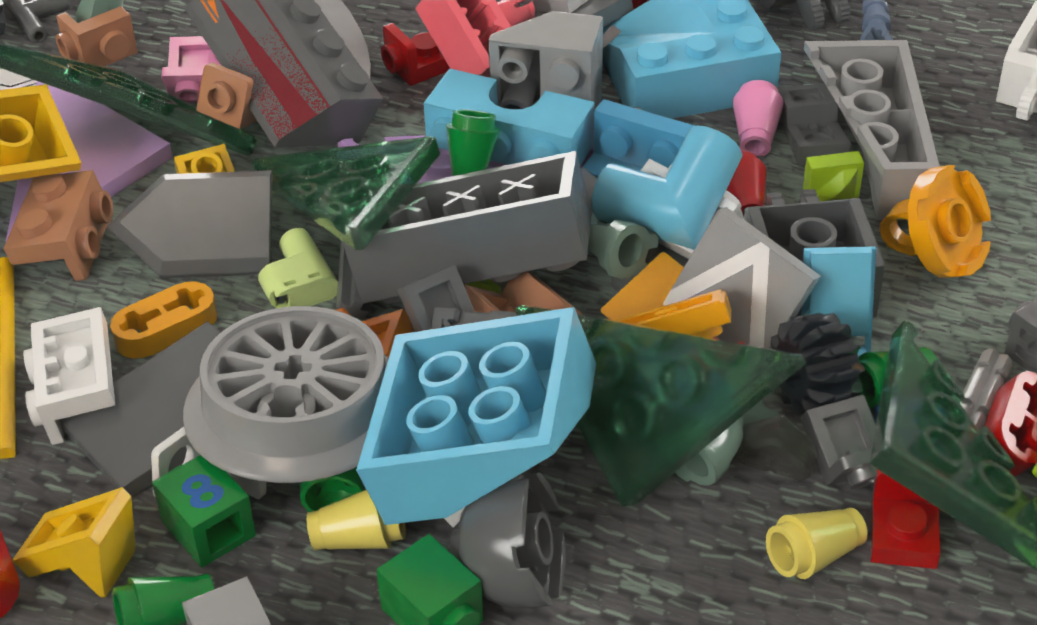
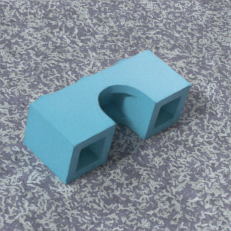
(545, 129)

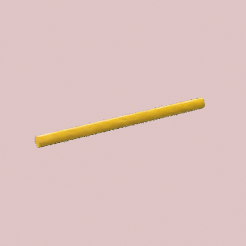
(7, 360)

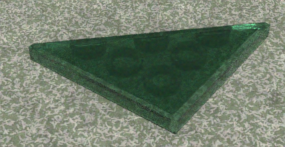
(123, 93)
(351, 186)
(666, 397)
(941, 455)

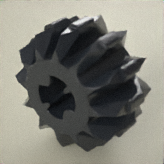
(830, 359)

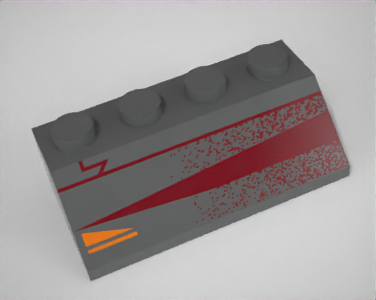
(301, 70)

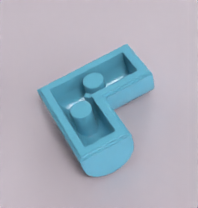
(680, 203)

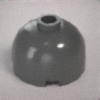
(511, 543)

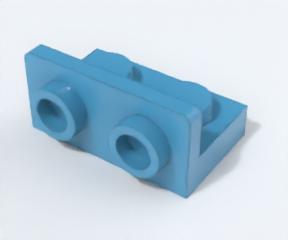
(633, 137)

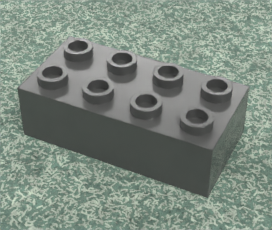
(483, 223)

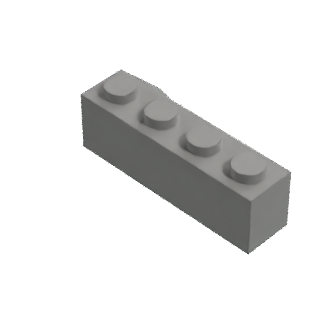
(884, 110)

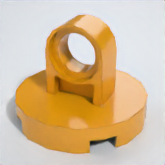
(943, 222)

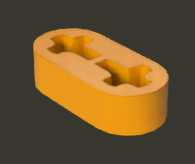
(162, 319)

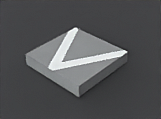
(758, 275)

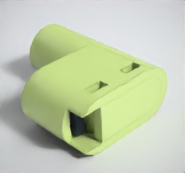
(301, 276)

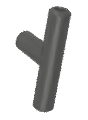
(29, 12)

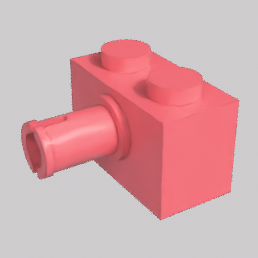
(465, 26)

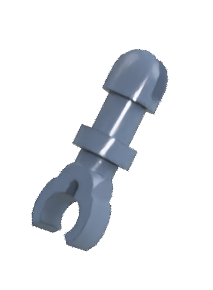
(876, 21)

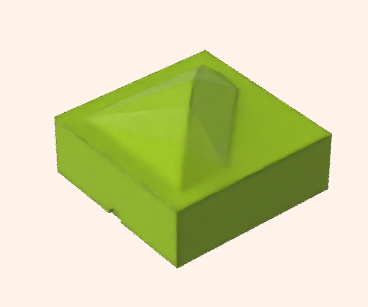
(834, 175)

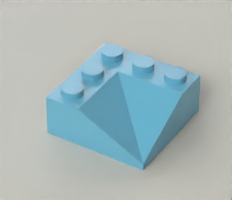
(689, 55)
(472, 410)

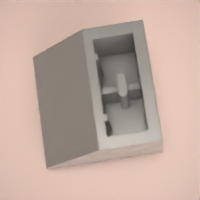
(548, 54)

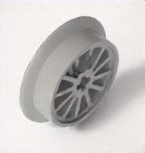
(286, 395)

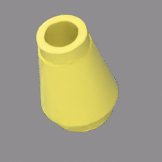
(352, 525)
(813, 540)

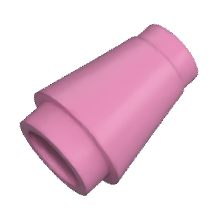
(757, 115)

